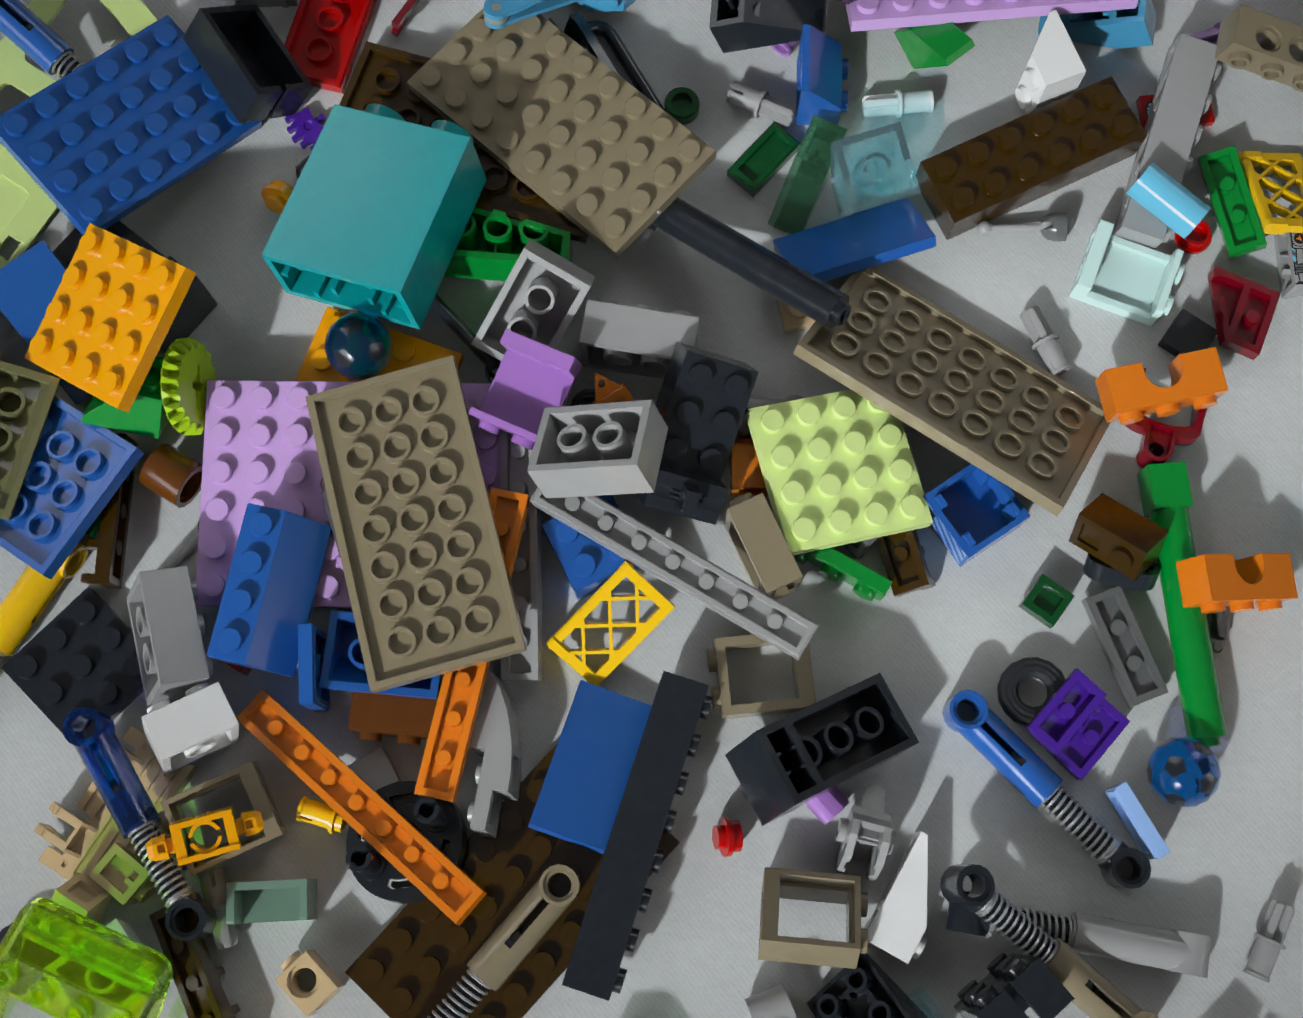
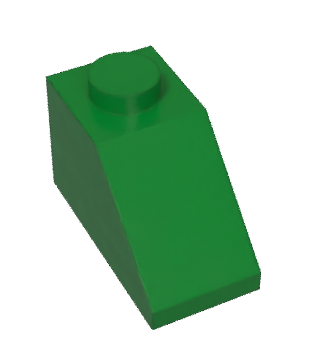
(933, 44)

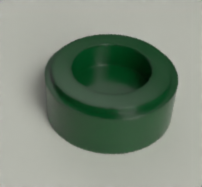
(682, 105)

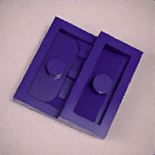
(1077, 724)

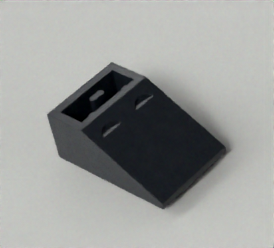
(763, 23)
(863, 994)

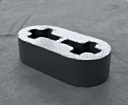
(1106, 574)

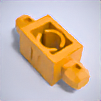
(161, 847)

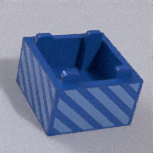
(973, 512)

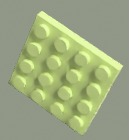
(836, 470)

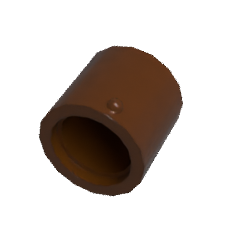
(172, 475)

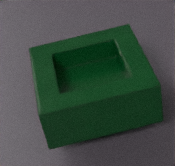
(1046, 601)

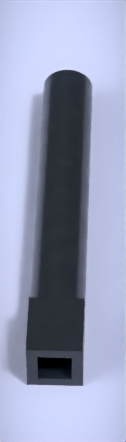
(754, 263)

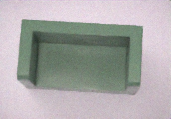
(271, 901)

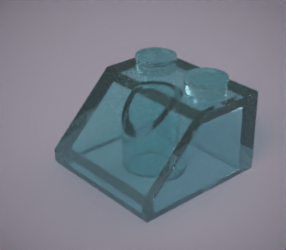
(872, 170)

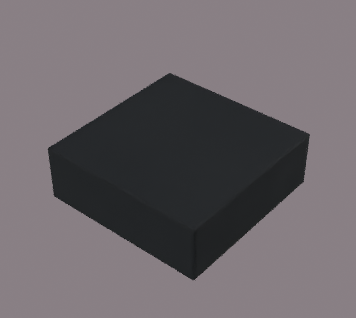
(1187, 334)

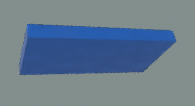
(858, 241)
(26, 292)
(590, 767)

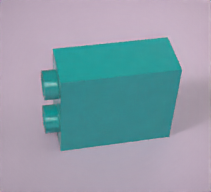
(377, 214)

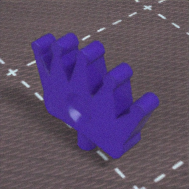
(305, 126)

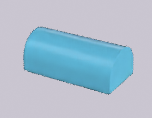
(1168, 200)

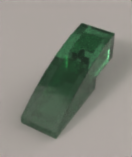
(806, 177)

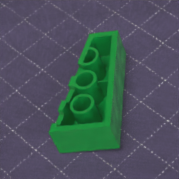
(496, 241)

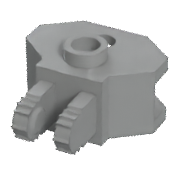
(866, 833)

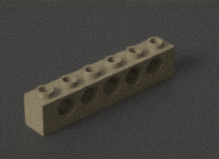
(1262, 46)

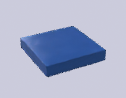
(310, 660)

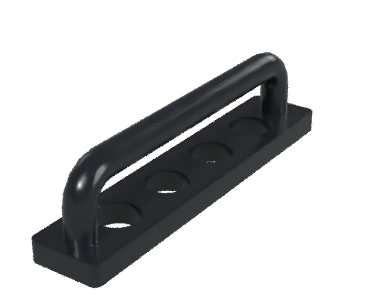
(584, 35)

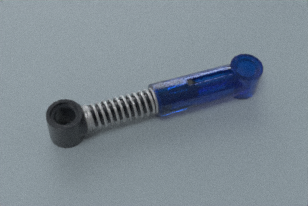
(136, 818)

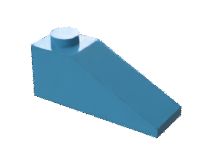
(1112, 28)

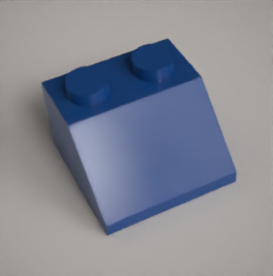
(820, 77)

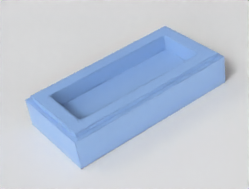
(1136, 821)

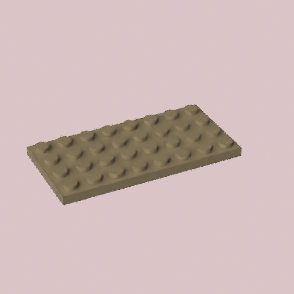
(564, 125)
(959, 388)
(414, 525)

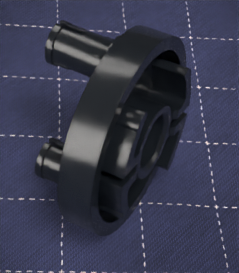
(432, 817)

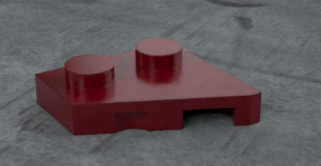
(1241, 311)

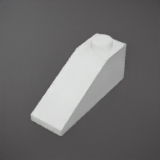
(902, 910)

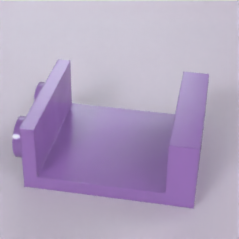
(524, 385)

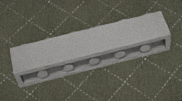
(1170, 131)

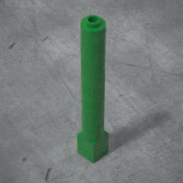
(1166, 502)

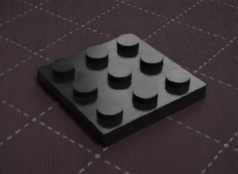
(80, 662)

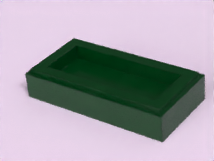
(763, 159)

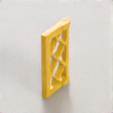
(1271, 163)
(617, 654)

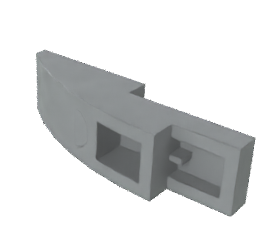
(498, 742)

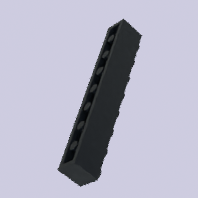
(635, 837)

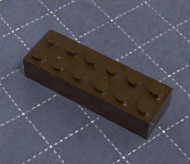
(1029, 157)

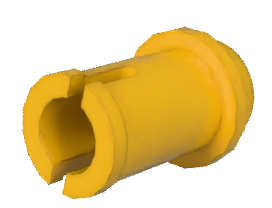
(320, 814)

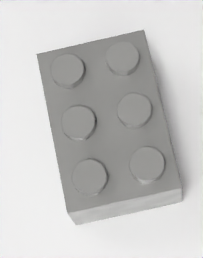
(535, 300)
(633, 338)
(598, 449)
(168, 633)

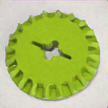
(184, 384)

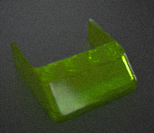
(79, 966)

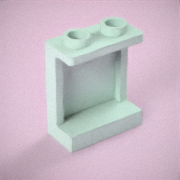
(1126, 276)

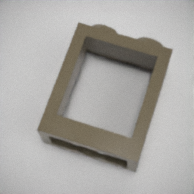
(762, 546)
(721, 695)
(259, 798)
(819, 888)

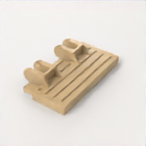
(99, 832)

